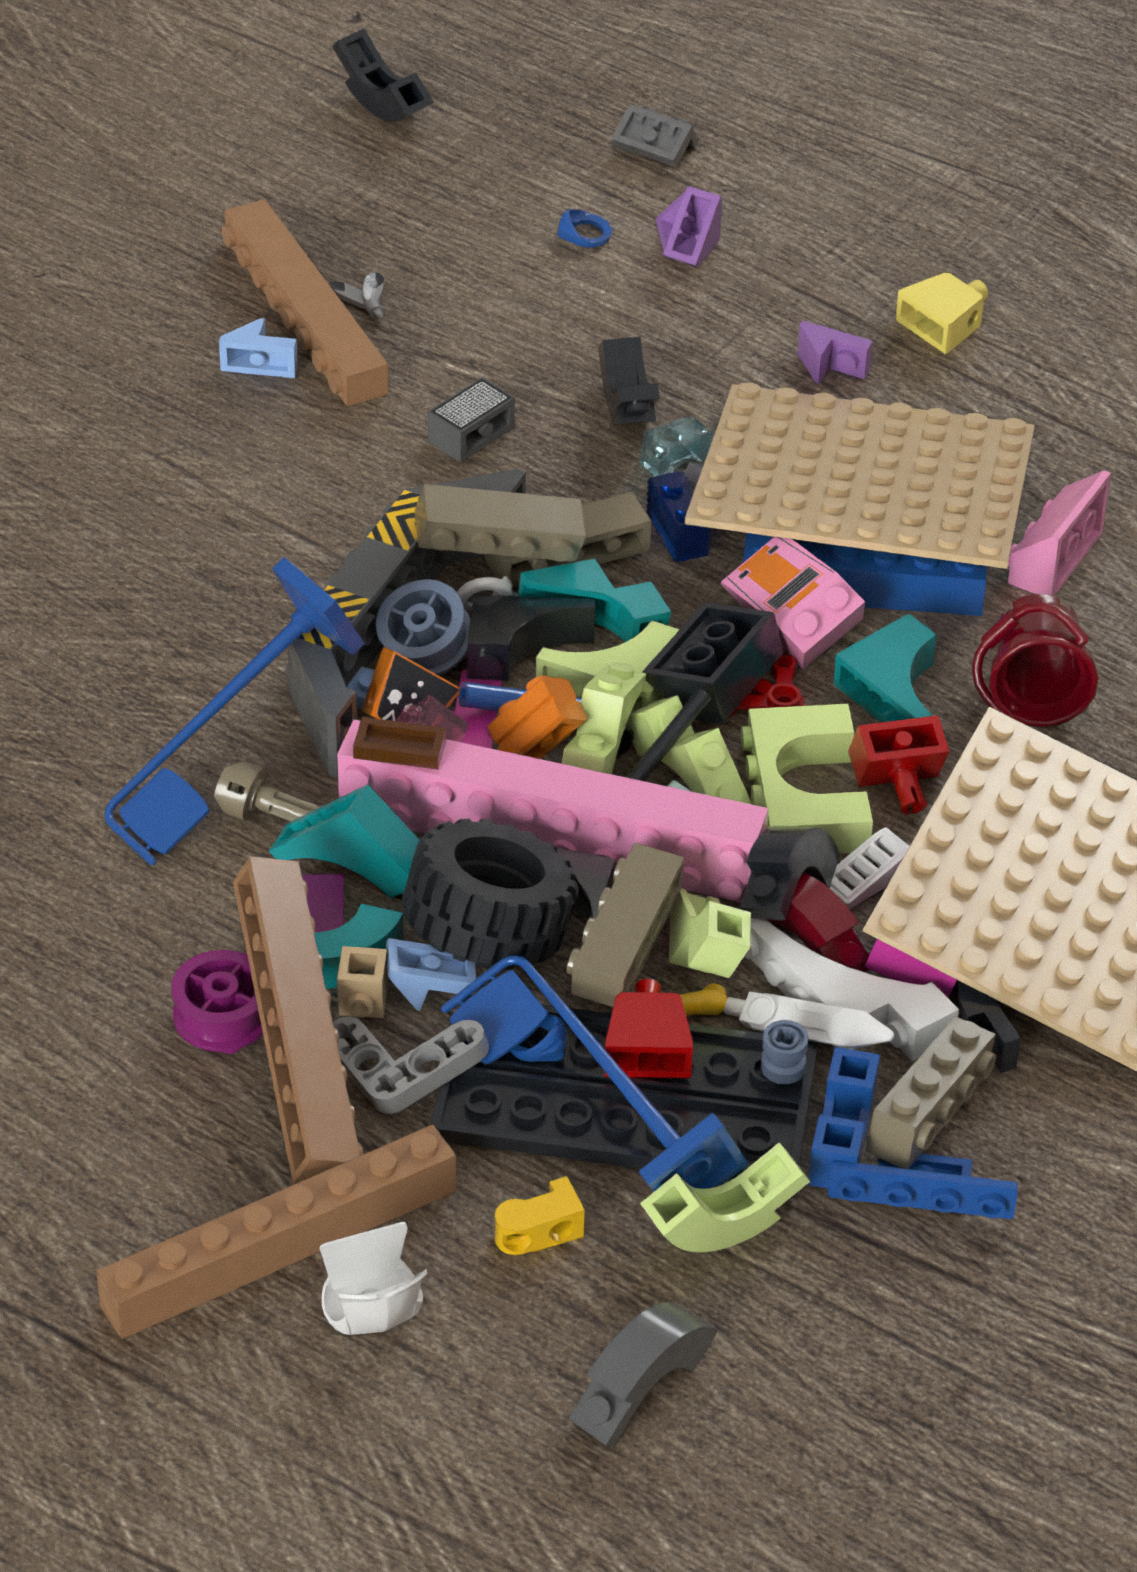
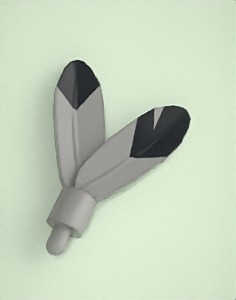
(365, 299)

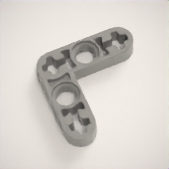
(394, 1074)

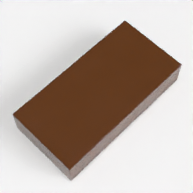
(399, 743)

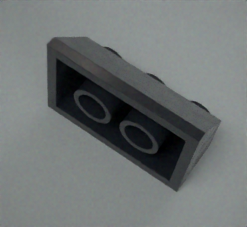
(720, 652)

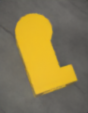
(540, 1220)

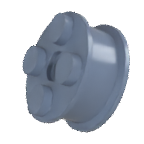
(425, 625)

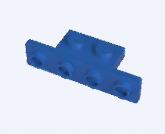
(928, 1183)

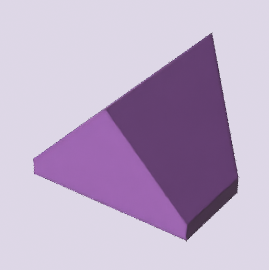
(690, 226)

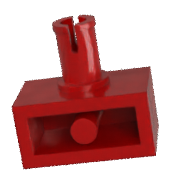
(900, 755)

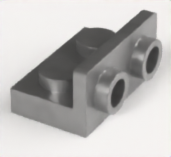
(654, 135)

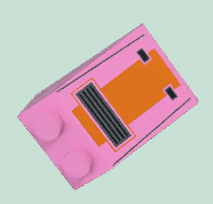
(804, 593)

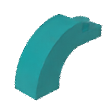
(366, 929)

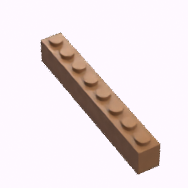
(306, 303)
(295, 1017)
(276, 1231)

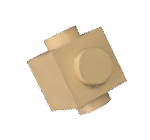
(362, 982)

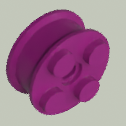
(216, 1002)

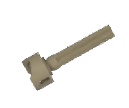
(256, 794)

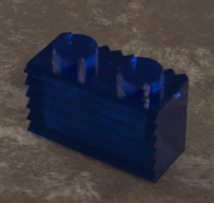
(667, 507)

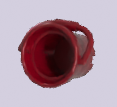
(1040, 665)

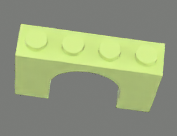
(800, 737)

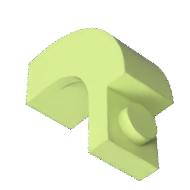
(726, 1213)

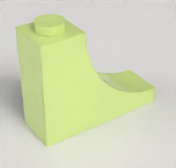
(584, 666)

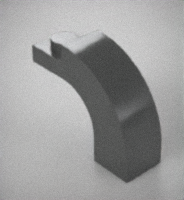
(634, 1361)

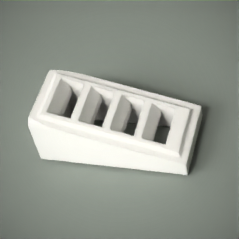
(881, 848)

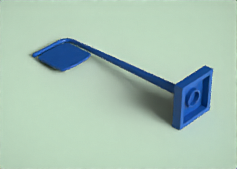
(168, 804)
(512, 1013)

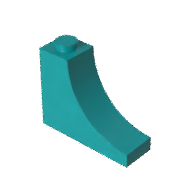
(883, 668)
(356, 834)

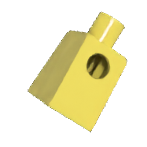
(942, 309)

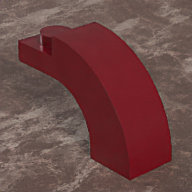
(824, 924)

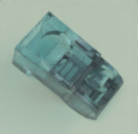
(675, 445)

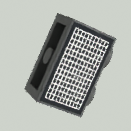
(471, 419)

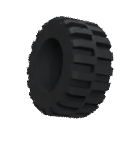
(489, 893)

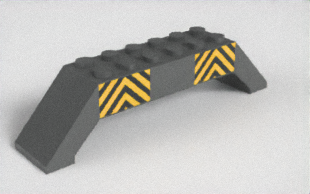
(371, 572)

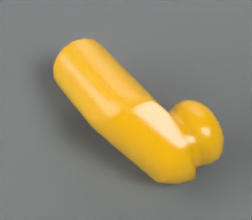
(706, 1001)

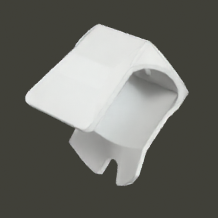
(369, 1282)

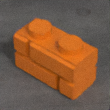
(538, 718)

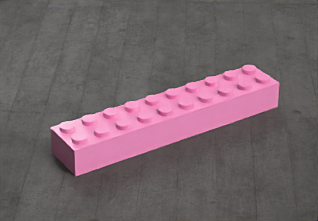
(568, 808)

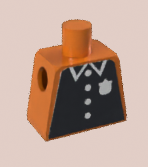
(401, 682)

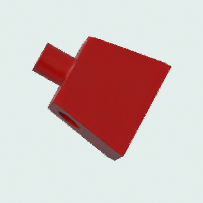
(650, 1033)

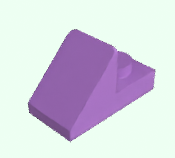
(832, 349)

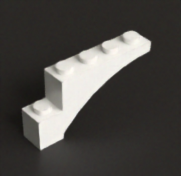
(910, 1010)

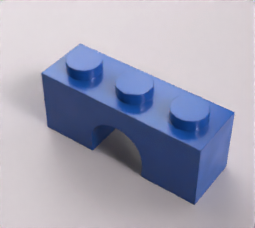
(846, 1112)

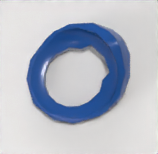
(575, 217)
(550, 1048)

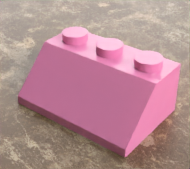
(1060, 536)

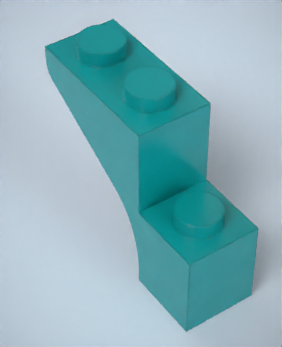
(620, 609)

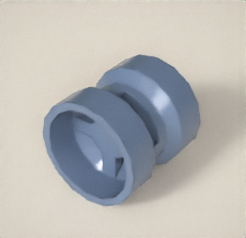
(784, 1051)

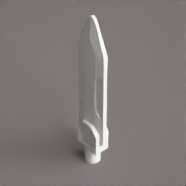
(822, 1021)

